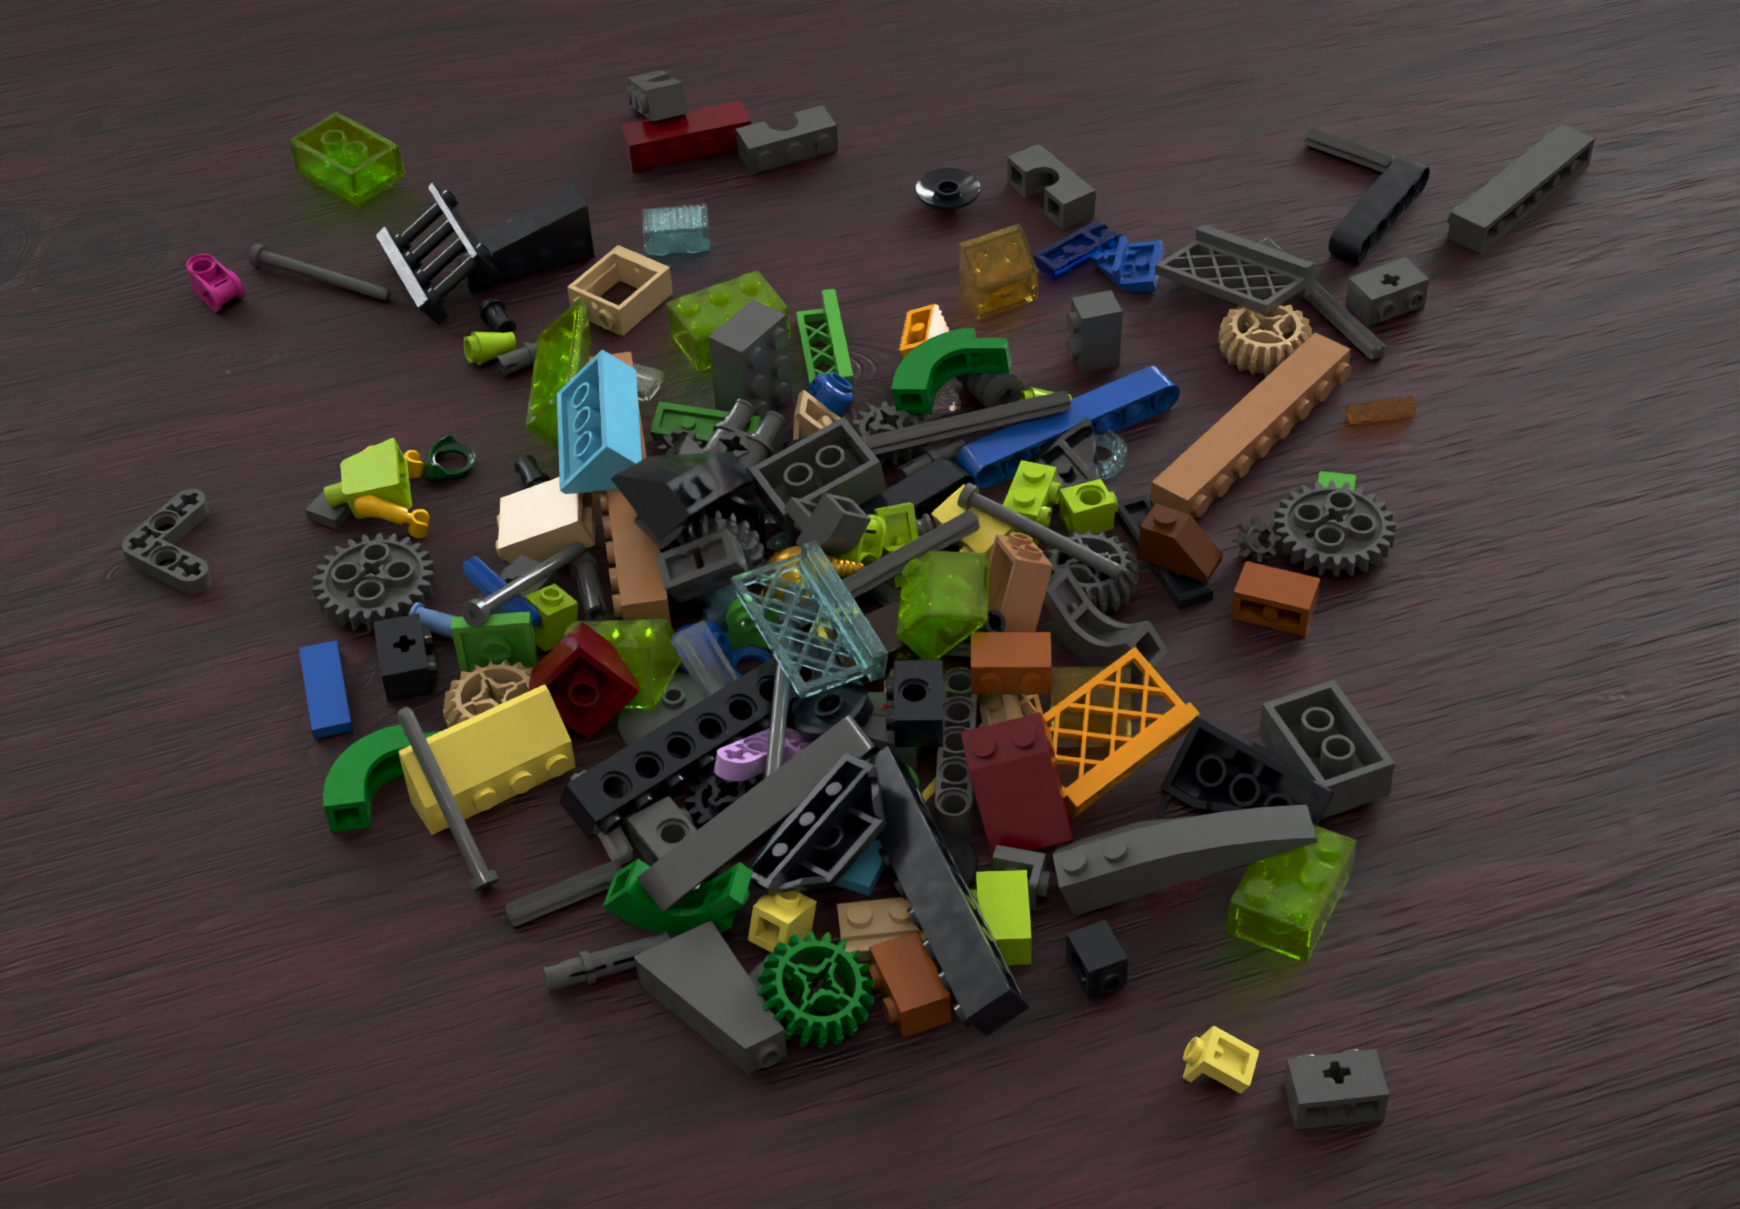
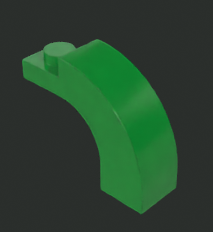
(942, 359)
(359, 776)
(711, 900)

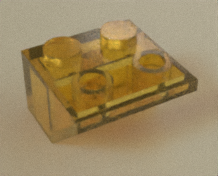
(997, 271)
(1070, 678)

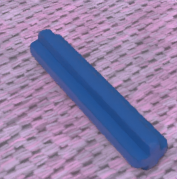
(490, 582)

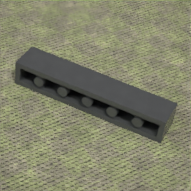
(1520, 188)

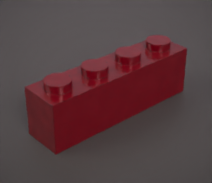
(684, 136)

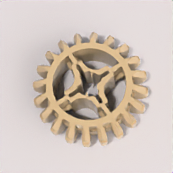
(1261, 340)
(484, 690)

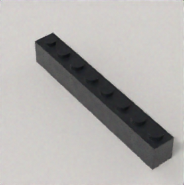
(943, 904)

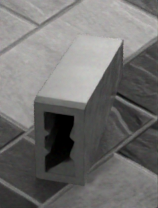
(713, 995)

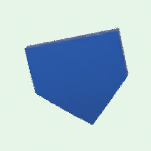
(1131, 264)

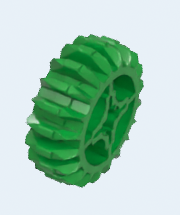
(830, 999)

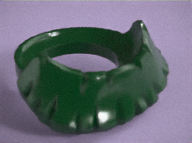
(446, 445)

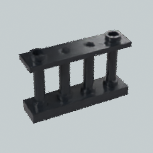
(408, 262)

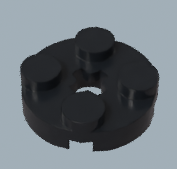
(845, 700)

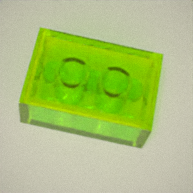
(347, 158)
(703, 312)
(1292, 894)

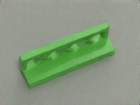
(836, 351)

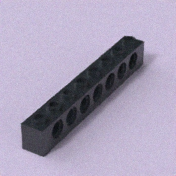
(597, 812)

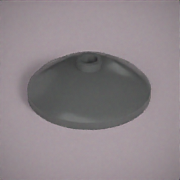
(678, 697)

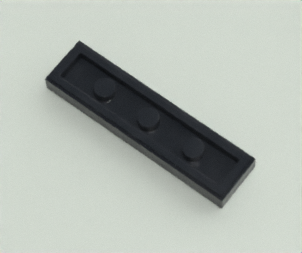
(1181, 588)

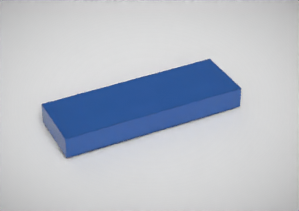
(325, 689)

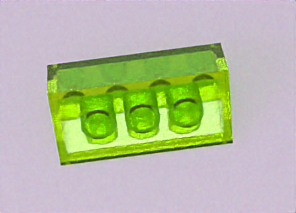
(558, 357)

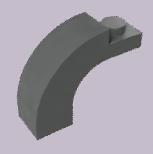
(1090, 632)

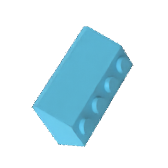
(598, 425)

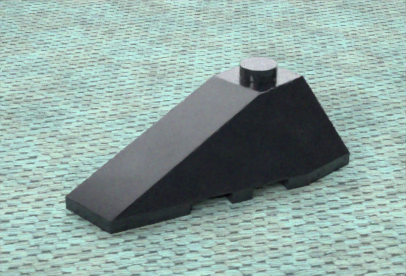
(1232, 773)

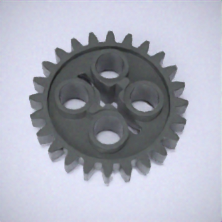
(1334, 528)
(373, 580)

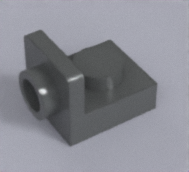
(1034, 862)

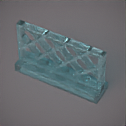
(841, 614)

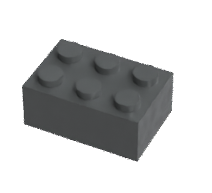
(751, 359)
(824, 462)
(1330, 743)

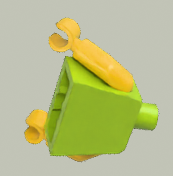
(379, 486)

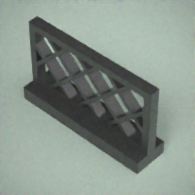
(1234, 256)

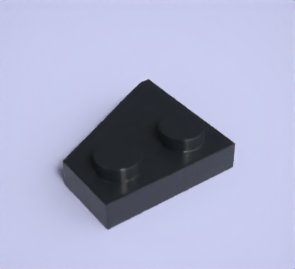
(1073, 455)

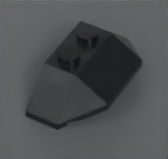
(824, 831)

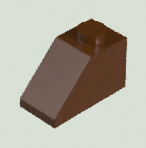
(1178, 544)

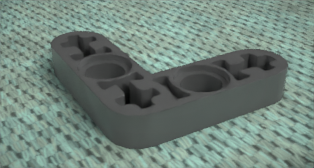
(148, 546)

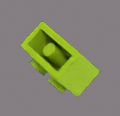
(1034, 493)

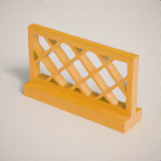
(1134, 751)

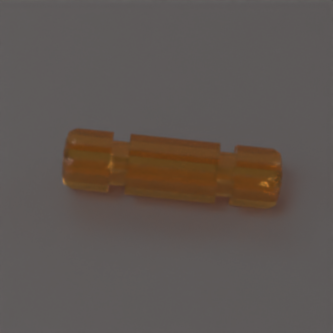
(1381, 410)

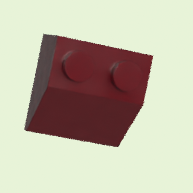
(585, 680)

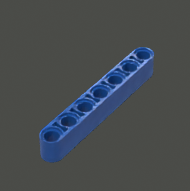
(1107, 407)

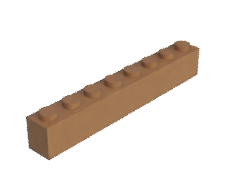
(1252, 427)

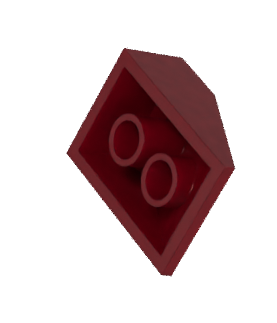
(1018, 784)

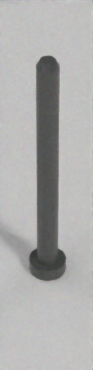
(260, 255)
(970, 498)
(477, 611)
(481, 876)

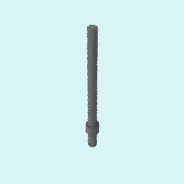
(780, 699)

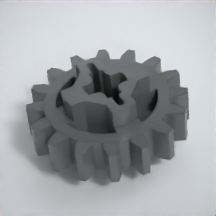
(888, 419)

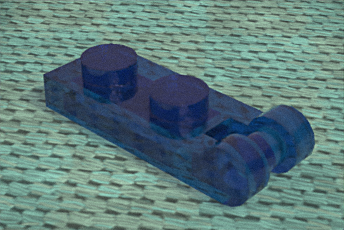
(1075, 249)

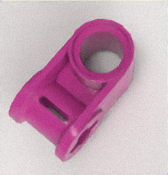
(213, 281)

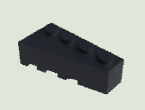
(535, 241)

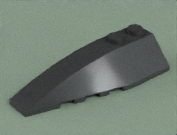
(1174, 851)

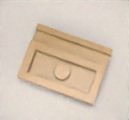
(873, 923)

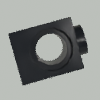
(1096, 958)

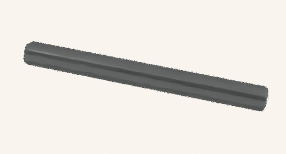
(1340, 316)
(968, 423)
(894, 562)

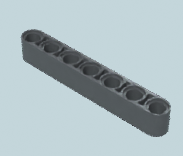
(750, 815)

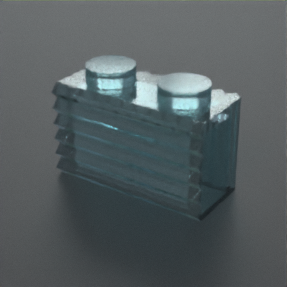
(676, 230)

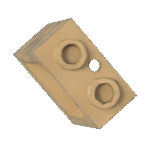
(621, 264)

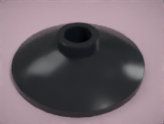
(947, 188)

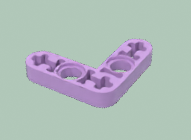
(748, 756)

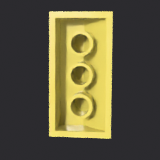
(492, 757)

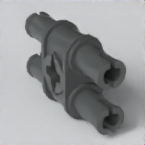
(748, 448)

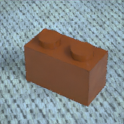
(1275, 598)
(1011, 663)
(909, 985)

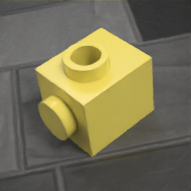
(780, 917)

